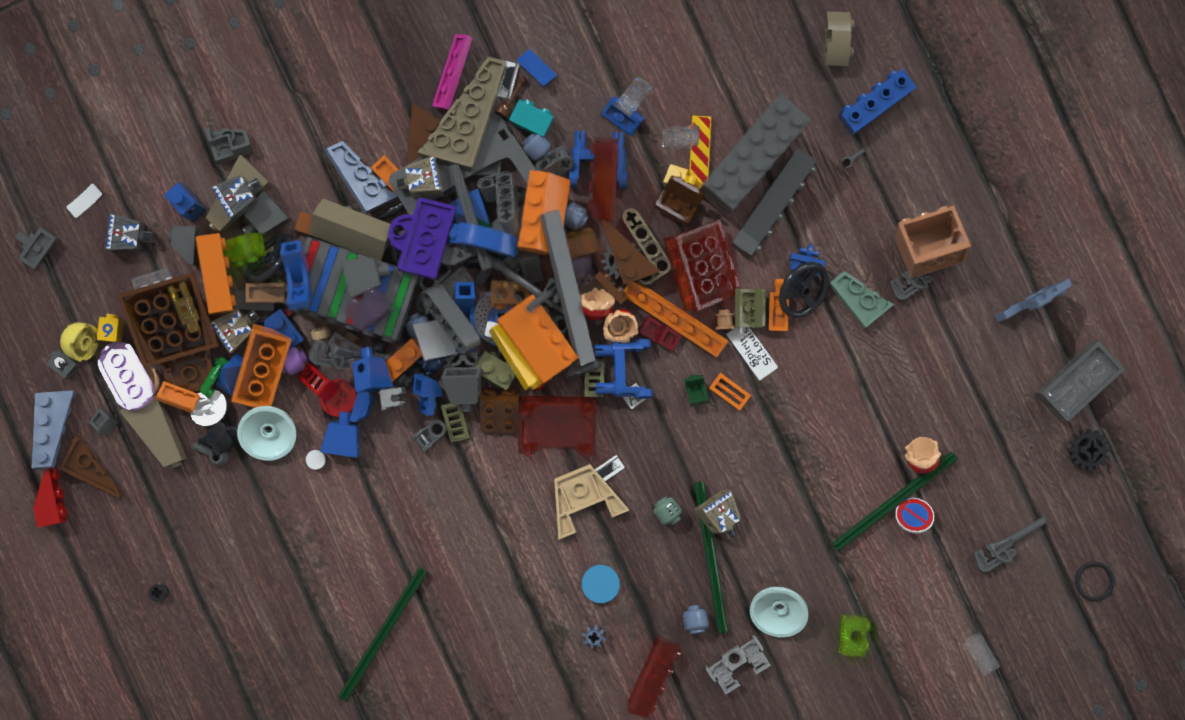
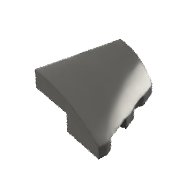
(228, 144)

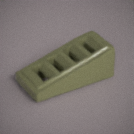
(592, 393)
(445, 408)

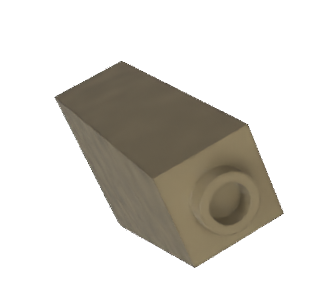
(217, 216)
(157, 432)

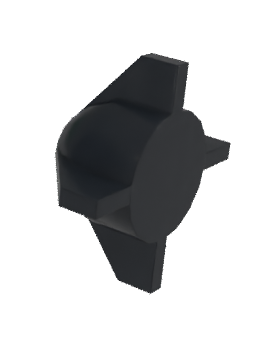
(219, 437)

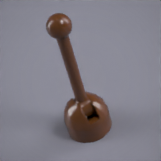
(504, 109)

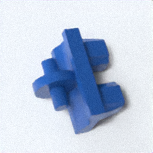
(797, 259)

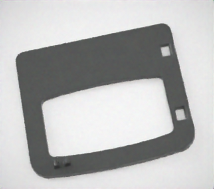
(492, 151)

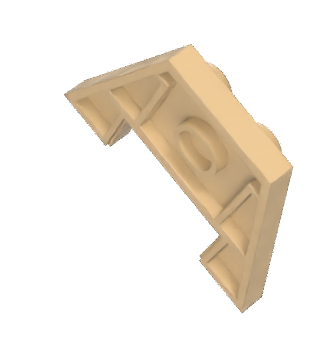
(579, 490)

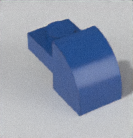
(427, 390)

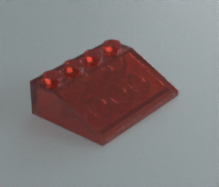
(702, 265)

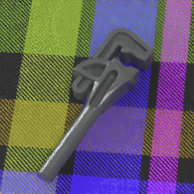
(916, 283)
(550, 291)
(336, 355)
(1001, 549)

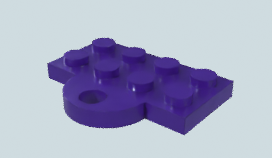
(423, 237)

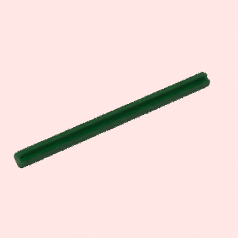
(893, 502)
(712, 565)
(382, 634)

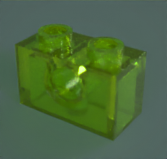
(245, 249)
(852, 623)

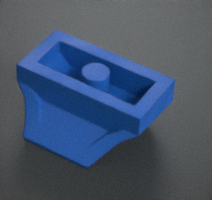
(362, 406)

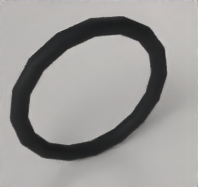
(1111, 581)

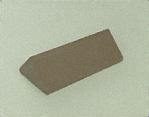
(350, 229)

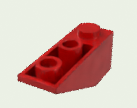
(49, 504)

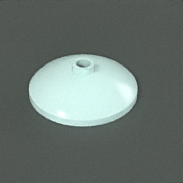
(266, 443)
(777, 619)

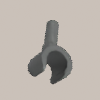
(853, 157)

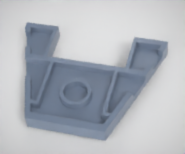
(1036, 300)

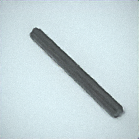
(468, 211)

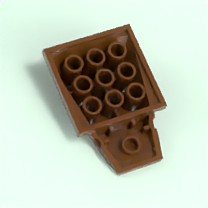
(162, 336)

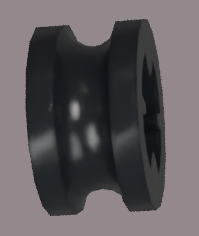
(165, 591)

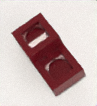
(660, 333)

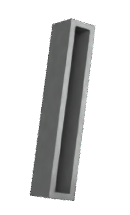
(774, 201)

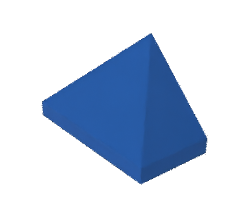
(229, 374)

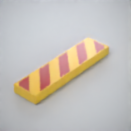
(700, 153)

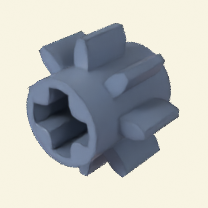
(590, 632)

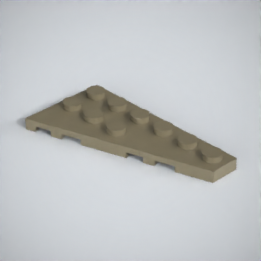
(465, 123)

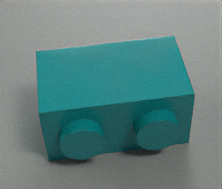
(531, 118)

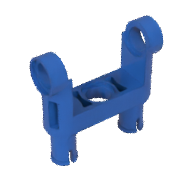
(582, 154)
(618, 387)

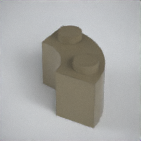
(838, 38)

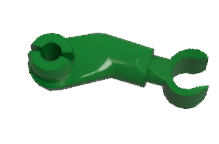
(211, 378)

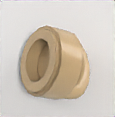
(320, 333)

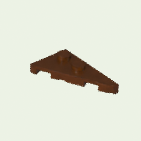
(421, 127)
(629, 261)
(85, 466)

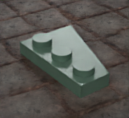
(860, 300)

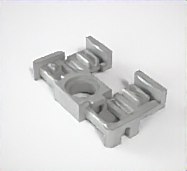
(748, 650)

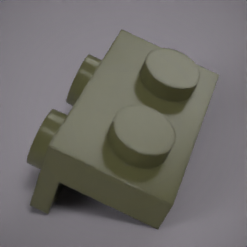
(750, 308)
(495, 370)

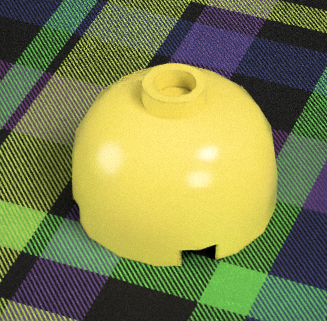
(79, 341)

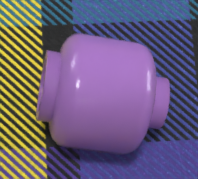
(294, 361)

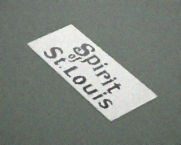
(752, 351)

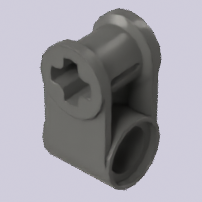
(554, 164)
(428, 437)

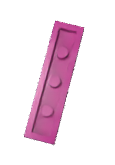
(452, 71)

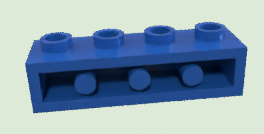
(878, 101)

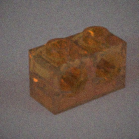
(581, 242)
(508, 288)

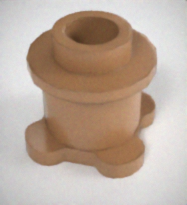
(724, 320)

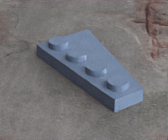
(359, 179)
(49, 425)

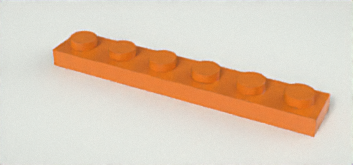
(675, 318)

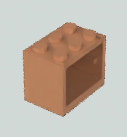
(932, 241)

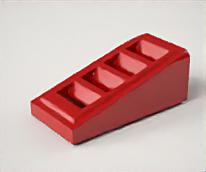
(325, 389)

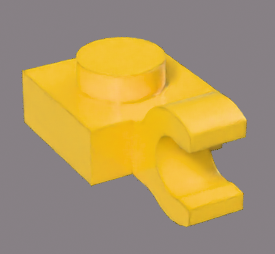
(681, 172)

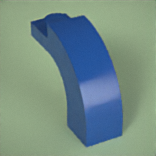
(483, 238)
(297, 275)
(465, 299)

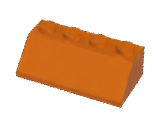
(544, 194)
(215, 274)
(537, 340)
(261, 367)

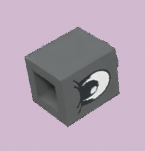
(63, 364)

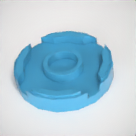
(600, 583)

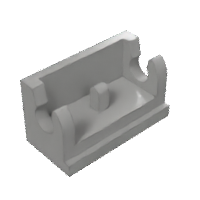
(389, 397)

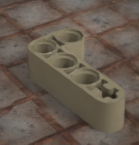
(644, 243)

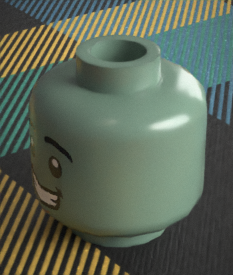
(667, 511)

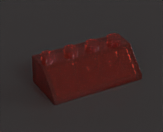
(604, 178)
(652, 676)

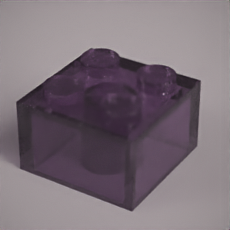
(369, 309)

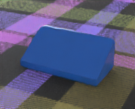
(536, 68)
(620, 119)

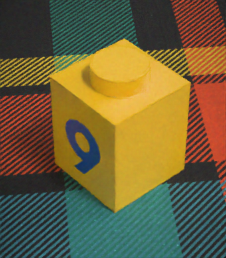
(110, 328)

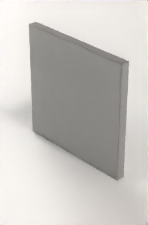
(433, 341)

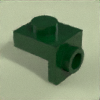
(696, 390)

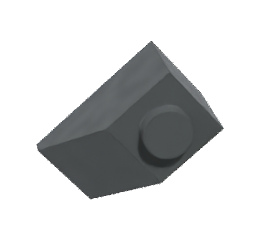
(184, 242)

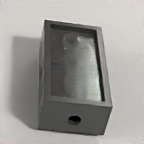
(1079, 381)

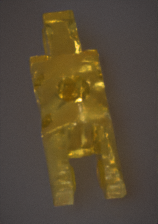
(188, 316)

